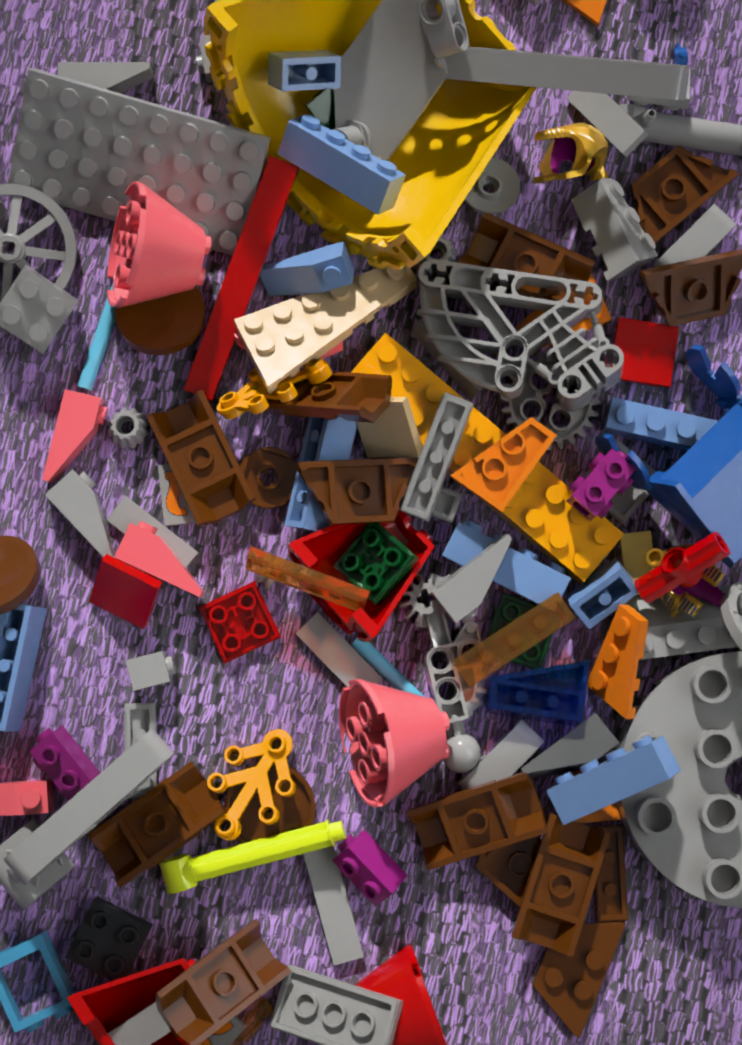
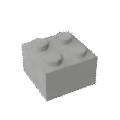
(35, 309)

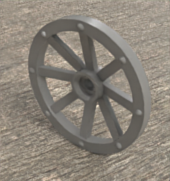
(21, 249)

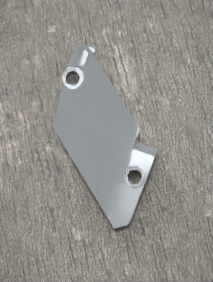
(396, 70)

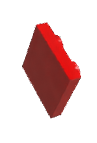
(647, 351)
(125, 591)
(239, 622)

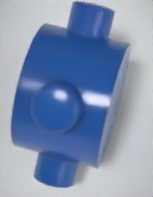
(679, 55)

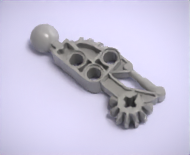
(463, 748)

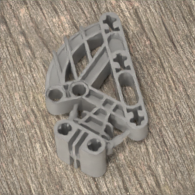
(579, 362)
(36, 854)

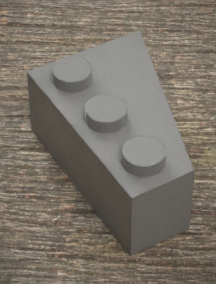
(614, 229)

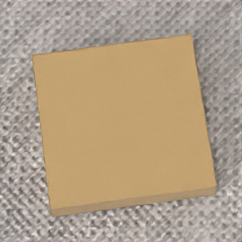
(392, 433)

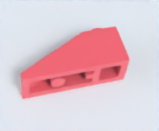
(75, 427)
(153, 555)
(26, 797)

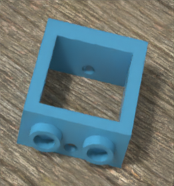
(60, 1008)

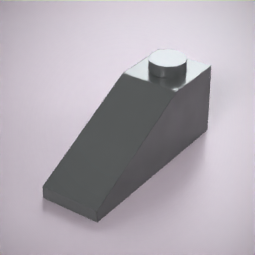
(581, 745)

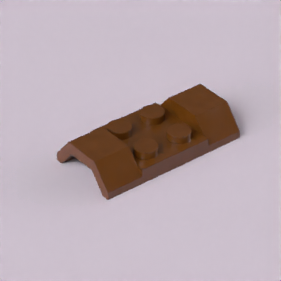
(516, 249)
(343, 395)
(202, 460)
(478, 820)
(157, 823)
(561, 885)
(219, 986)

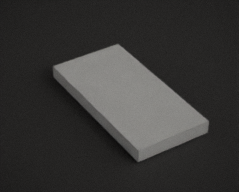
(334, 1011)

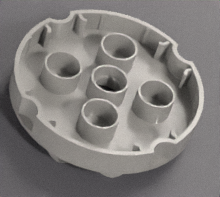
(692, 820)

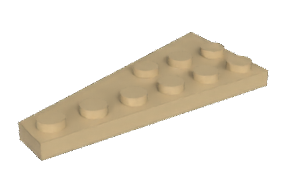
(312, 324)

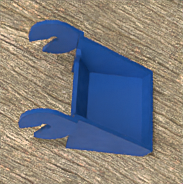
(706, 482)

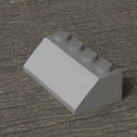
(683, 633)

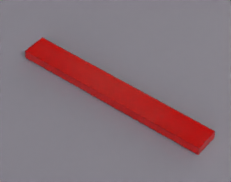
(241, 276)

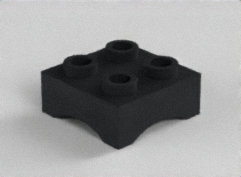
(108, 940)

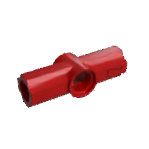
(682, 567)

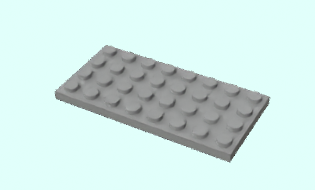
(93, 142)

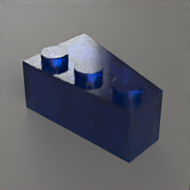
(541, 694)

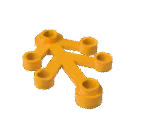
(254, 400)
(255, 779)

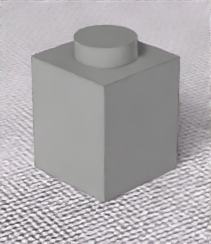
(151, 670)

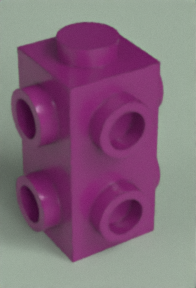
(608, 476)
(63, 761)
(368, 867)

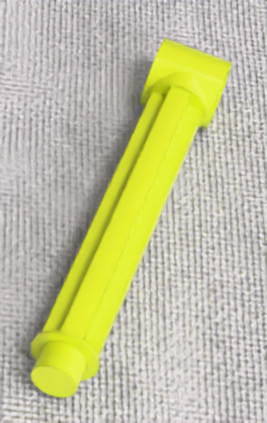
(186, 871)

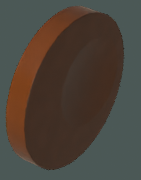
(163, 323)
(18, 572)
(294, 811)

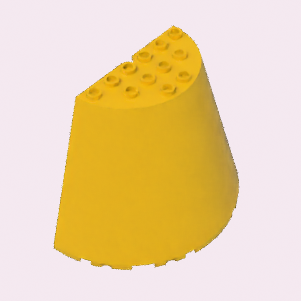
(438, 155)

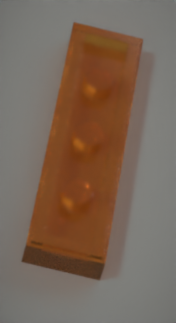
(306, 579)
(513, 639)

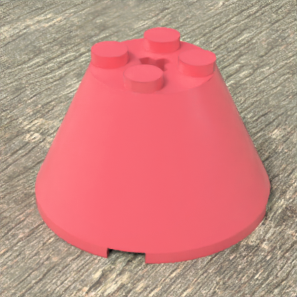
(153, 250)
(391, 737)

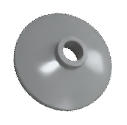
(502, 180)

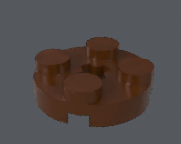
(284, 469)

